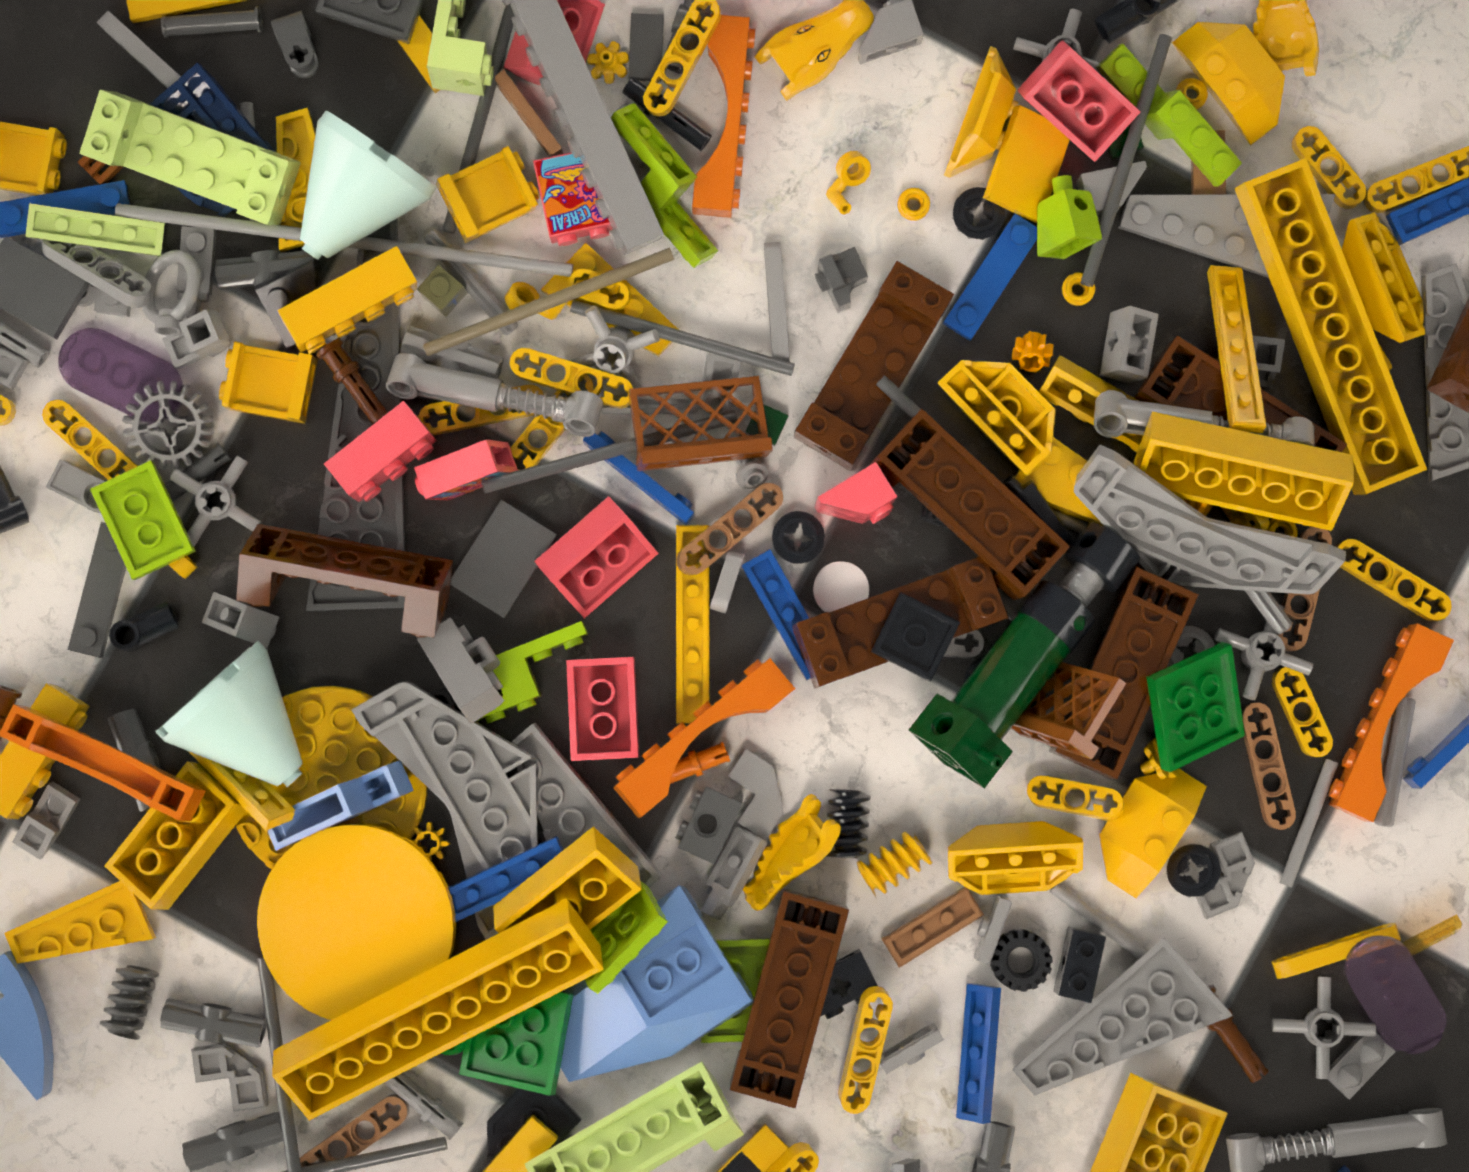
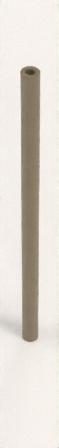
(549, 301)

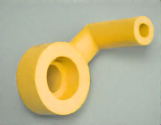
(848, 177)
(523, 293)

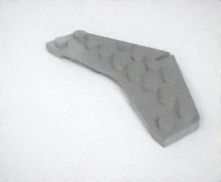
(1200, 548)
(465, 770)

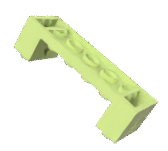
(453, 61)
(190, 156)
(649, 1129)

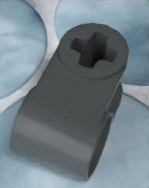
(295, 41)

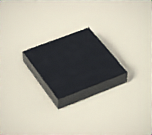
(915, 637)

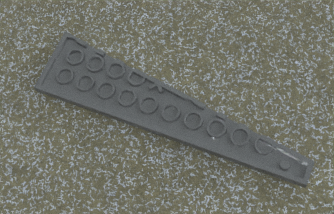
(383, 517)

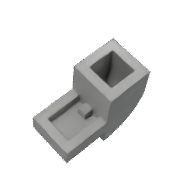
(200, 337)

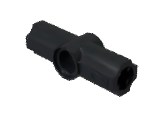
(1127, 17)

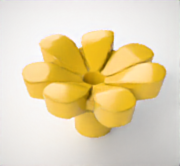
(608, 67)
(1153, 763)

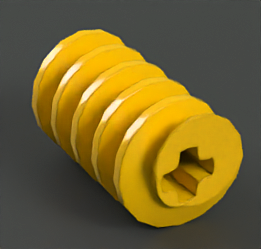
(893, 863)

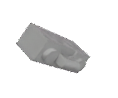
(470, 684)

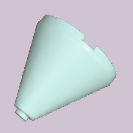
(354, 188)
(240, 721)

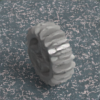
(163, 398)

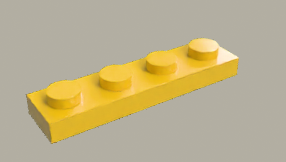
(251, 793)

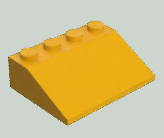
(1158, 1131)

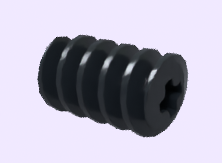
(848, 817)

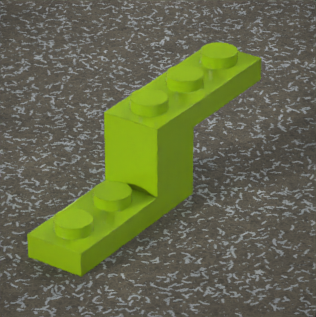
(1171, 117)
(664, 184)
(516, 674)

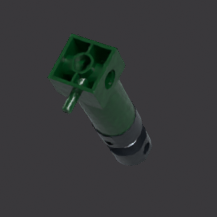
(1048, 627)

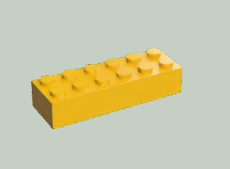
(1246, 470)

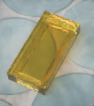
(1433, 935)

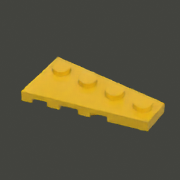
(296, 140)
(637, 307)
(93, 922)

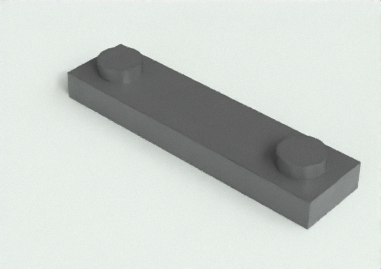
(98, 597)

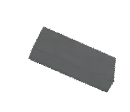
(645, 45)

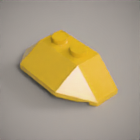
(1235, 74)
(985, 117)
(1383, 279)
(1004, 410)
(1148, 829)
(1014, 857)

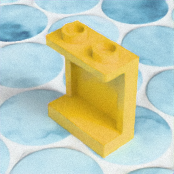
(30, 158)
(488, 194)
(268, 382)

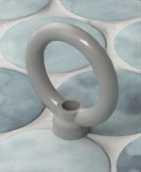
(168, 319)

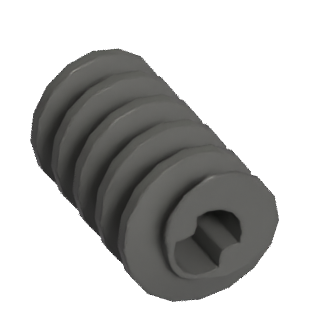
(129, 1001)

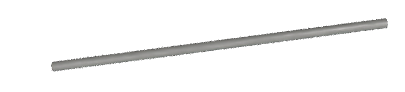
(365, 243)

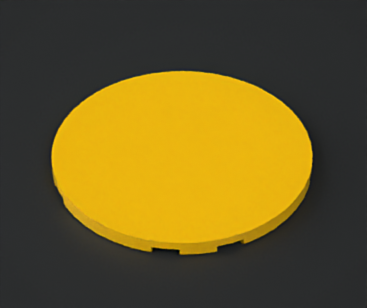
(333, 752)
(353, 917)

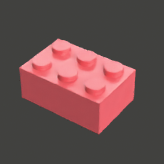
(1078, 101)
(381, 453)
(602, 708)

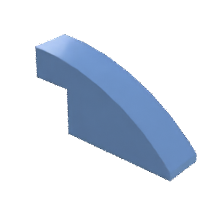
(342, 803)
(25, 1028)

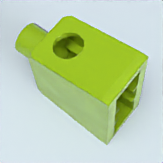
(1066, 221)

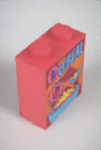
(568, 201)
(464, 470)

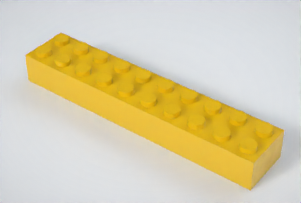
(1330, 325)
(437, 1009)

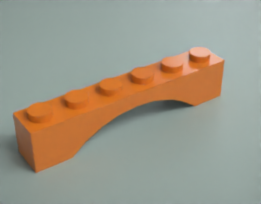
(715, 181)
(121, 770)
(650, 782)
(1361, 785)

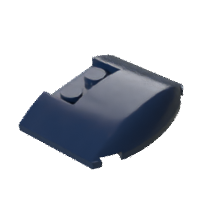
(202, 100)

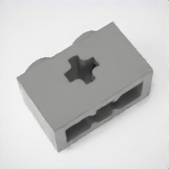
(1129, 344)

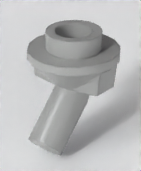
(751, 474)

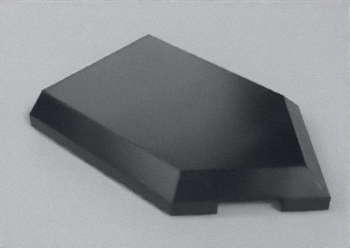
(519, 1108)

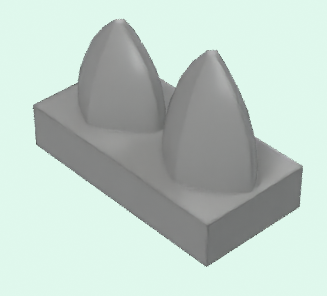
(1359, 1064)

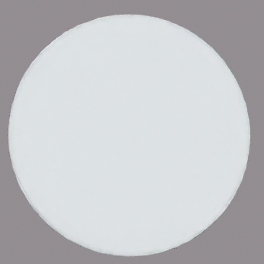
(840, 586)

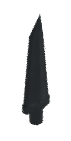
(1036, 502)

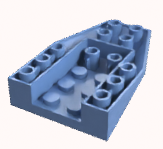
(658, 1001)

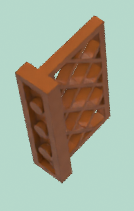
(702, 451)
(1069, 734)

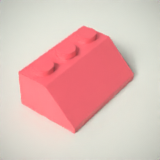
(583, 21)
(859, 497)
(596, 557)

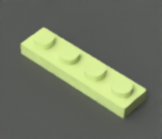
(94, 230)

